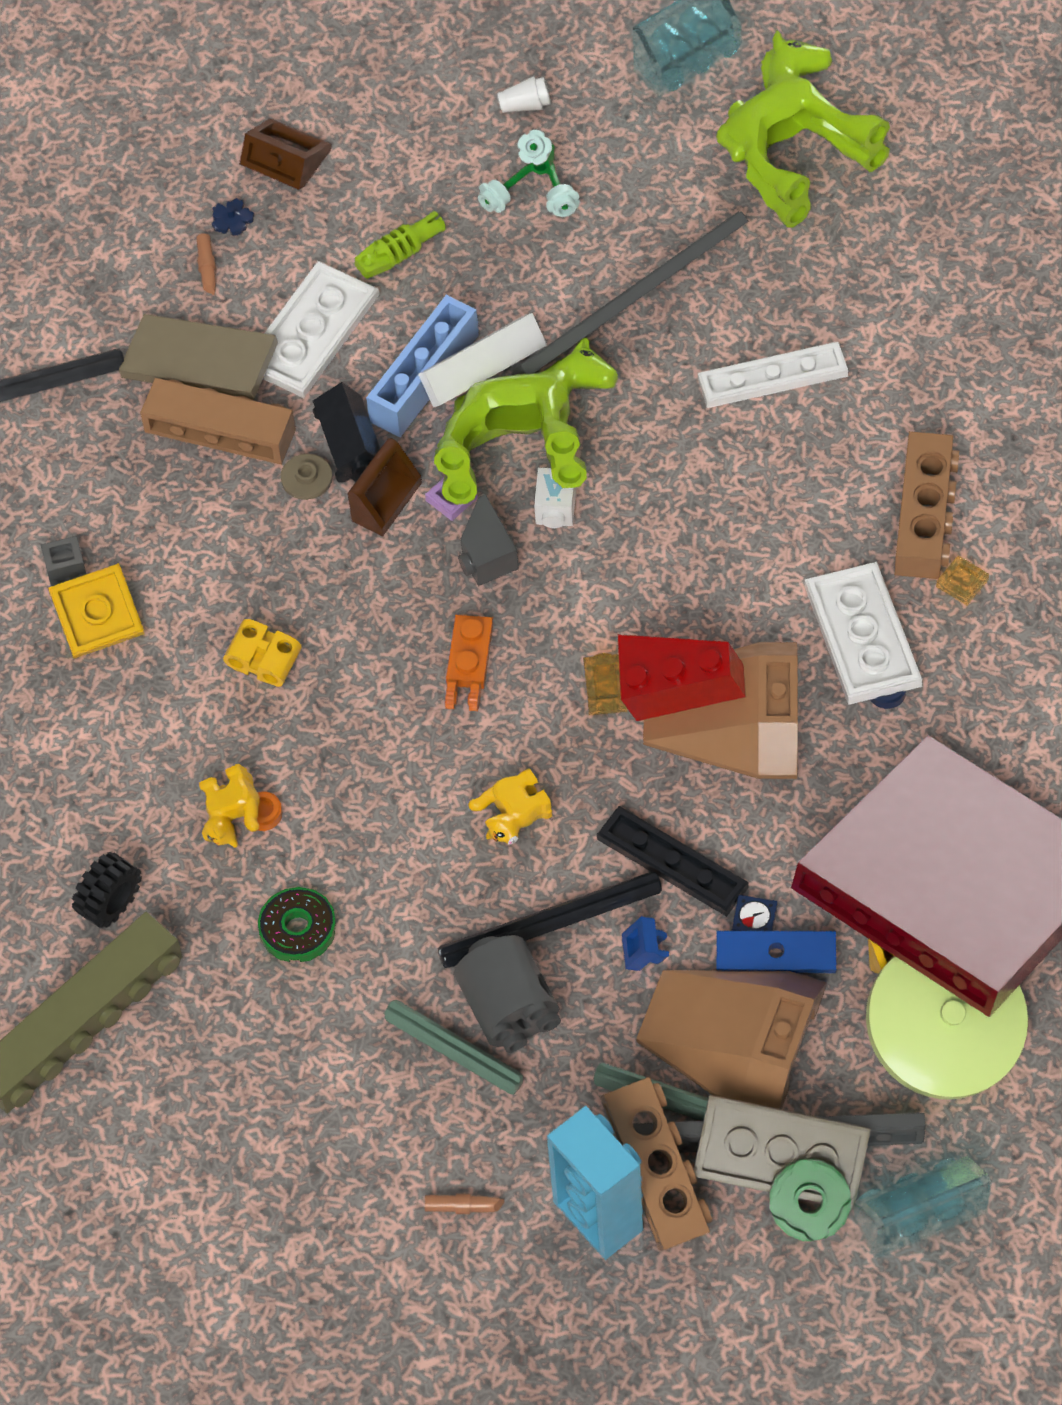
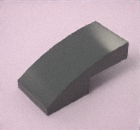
(63, 560)

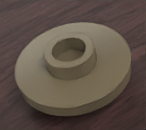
(306, 476)

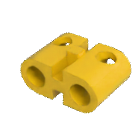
(262, 652)

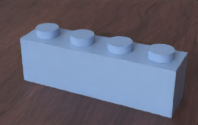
(400, 392)

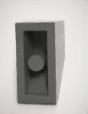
(486, 545)

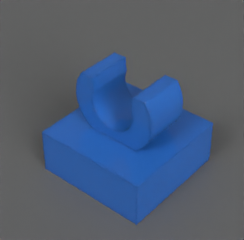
(641, 944)

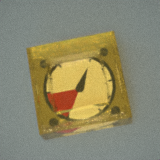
(962, 580)

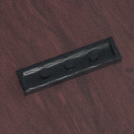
(672, 860)

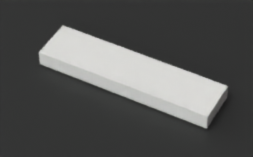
(482, 359)
(772, 374)

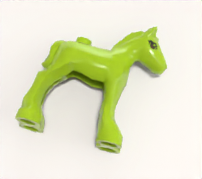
(785, 110)
(521, 407)

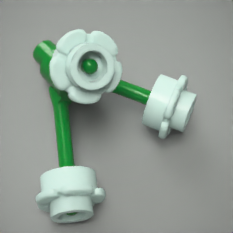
(539, 155)

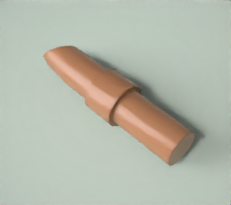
(206, 263)
(462, 1203)

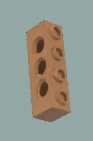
(926, 455)
(667, 1227)

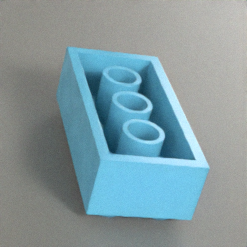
(596, 1181)

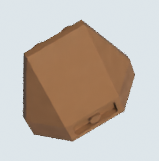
(743, 734)
(732, 1029)

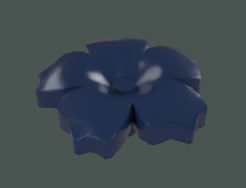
(233, 217)

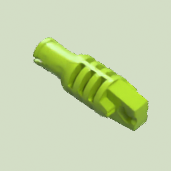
(398, 245)

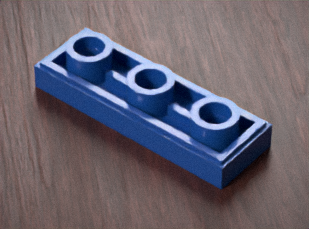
(801, 951)

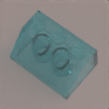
(684, 42)
(922, 1205)

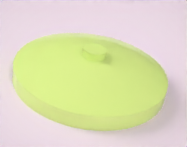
(938, 1040)

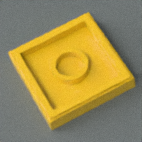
(96, 611)

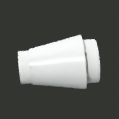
(525, 96)

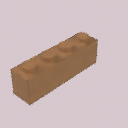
(218, 420)

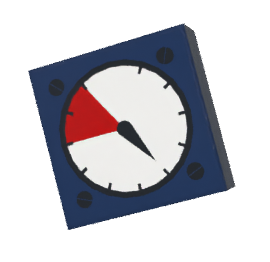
(754, 914)

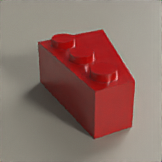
(676, 674)

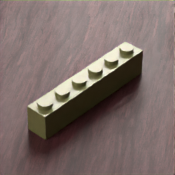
(83, 1007)

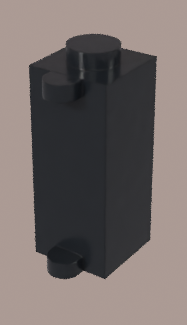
(346, 430)

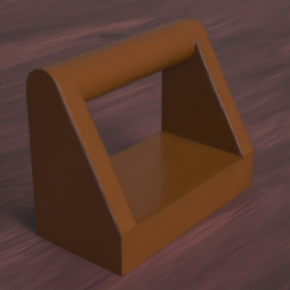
(280, 159)
(380, 502)

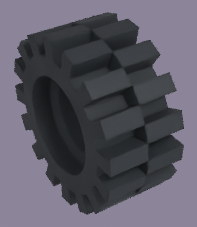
(106, 890)

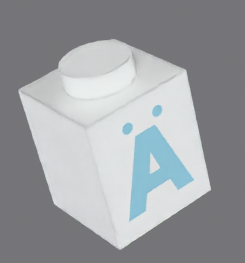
(553, 504)

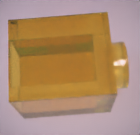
(603, 684)

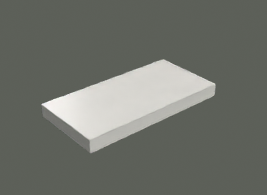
(316, 326)
(863, 633)

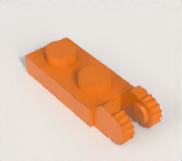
(468, 658)

